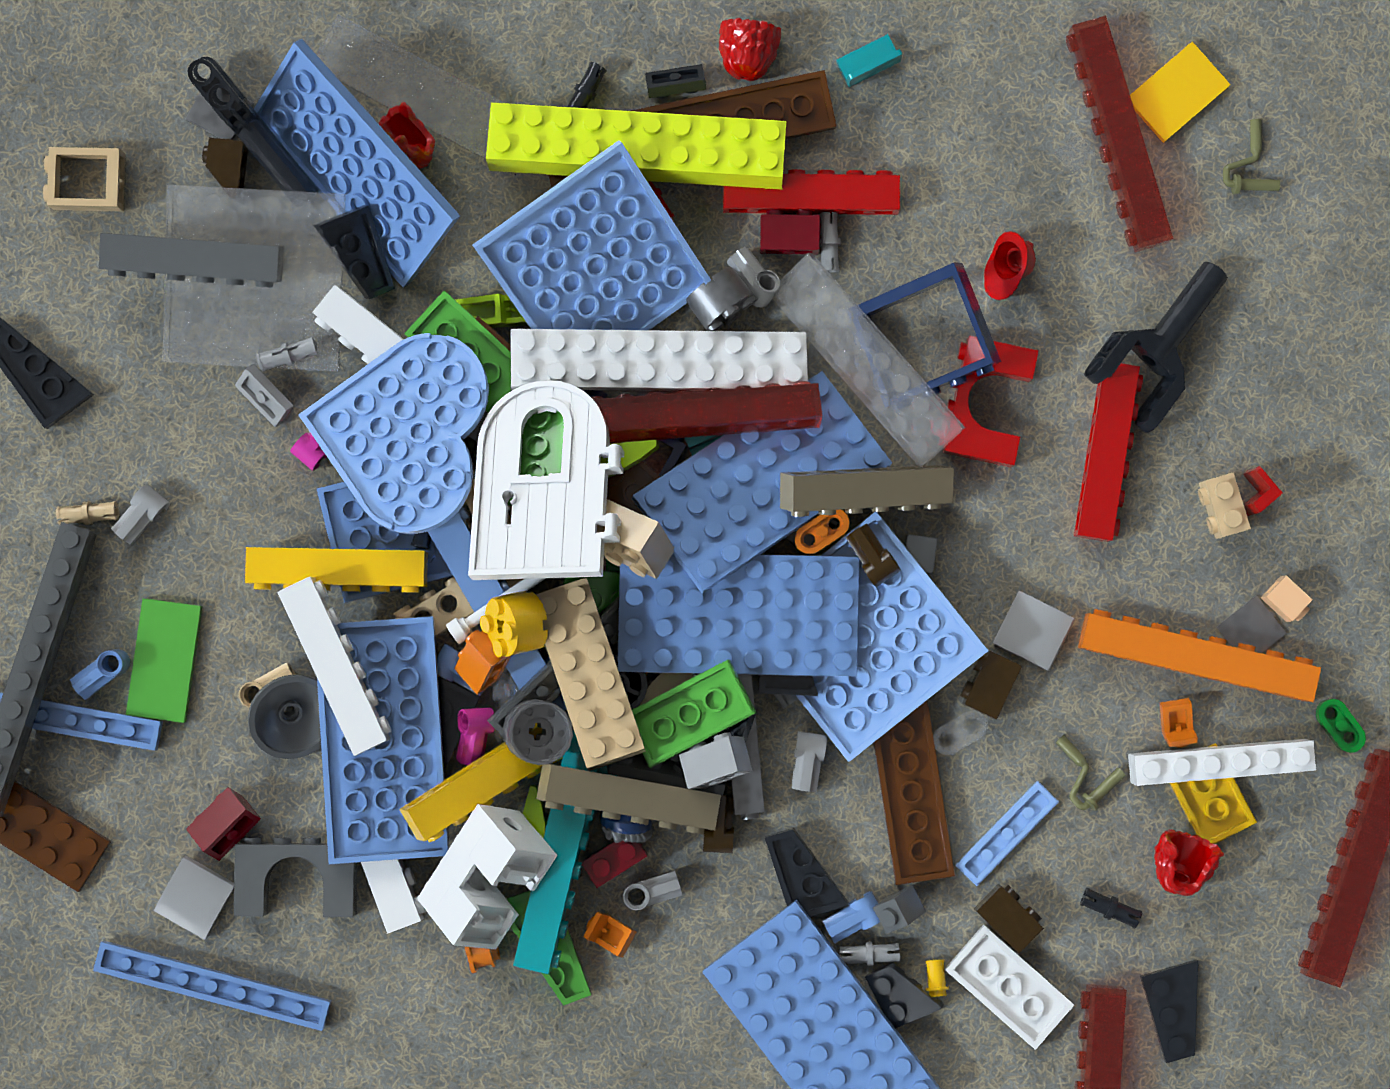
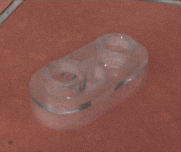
(959, 732)

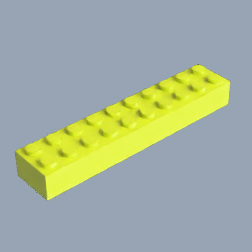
(661, 144)

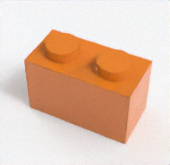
(478, 662)

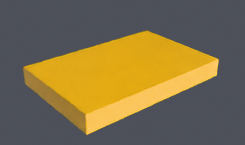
(1178, 92)
(1214, 807)

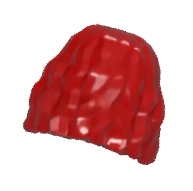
(748, 47)
(409, 134)
(1185, 862)

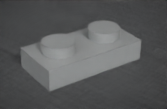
(264, 395)

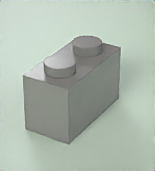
(715, 762)

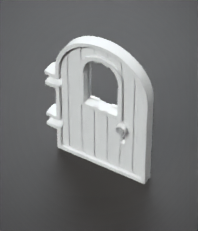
(552, 514)

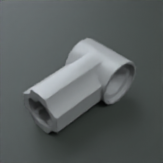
(761, 282)
(144, 509)
(809, 755)
(656, 890)

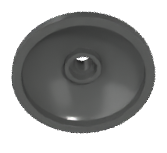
(286, 733)

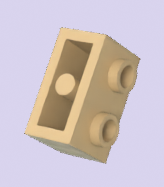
(1223, 506)

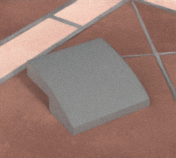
(1034, 631)
(194, 897)

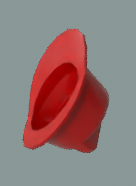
(1008, 264)

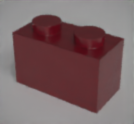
(789, 233)
(223, 824)
(613, 860)

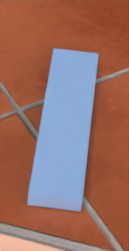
(1007, 833)

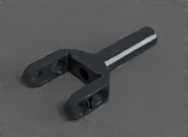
(250, 127)
(1159, 346)

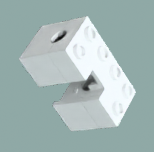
(488, 850)

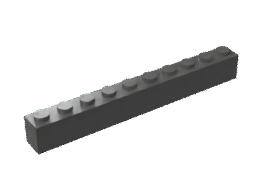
(40, 647)

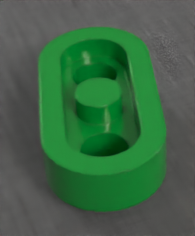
(1340, 724)

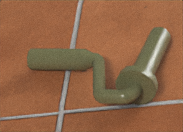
(1238, 183)
(1098, 793)

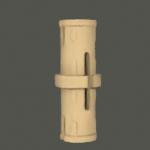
(88, 513)

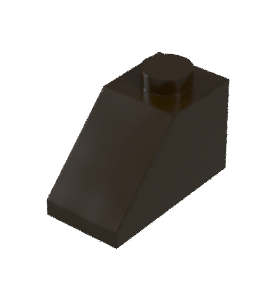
(226, 161)

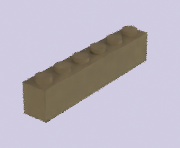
(866, 488)
(628, 797)

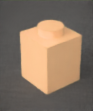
(1287, 599)

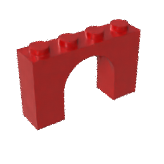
(976, 441)

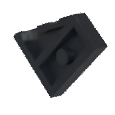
(900, 996)

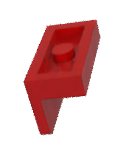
(1266, 489)

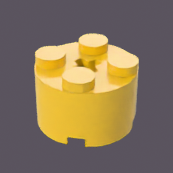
(515, 623)

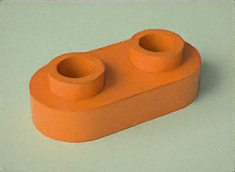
(821, 532)

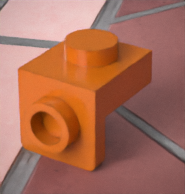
(1178, 723)
(609, 933)

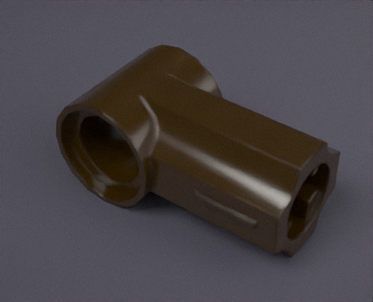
(876, 560)
(722, 838)

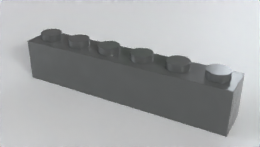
(191, 258)

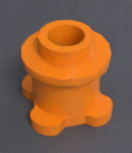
(481, 957)

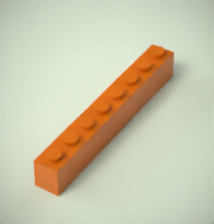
(1199, 657)

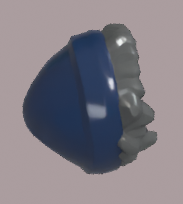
(626, 830)

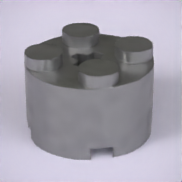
(720, 299)

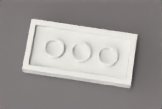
(1009, 987)

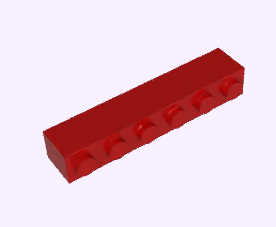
(821, 192)
(1107, 454)

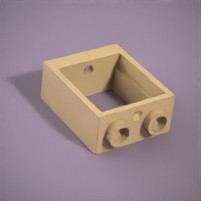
(114, 179)

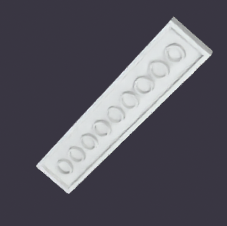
(657, 359)

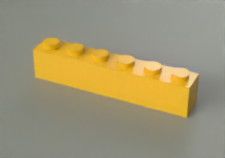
(338, 568)
(464, 790)

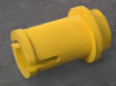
(936, 978)

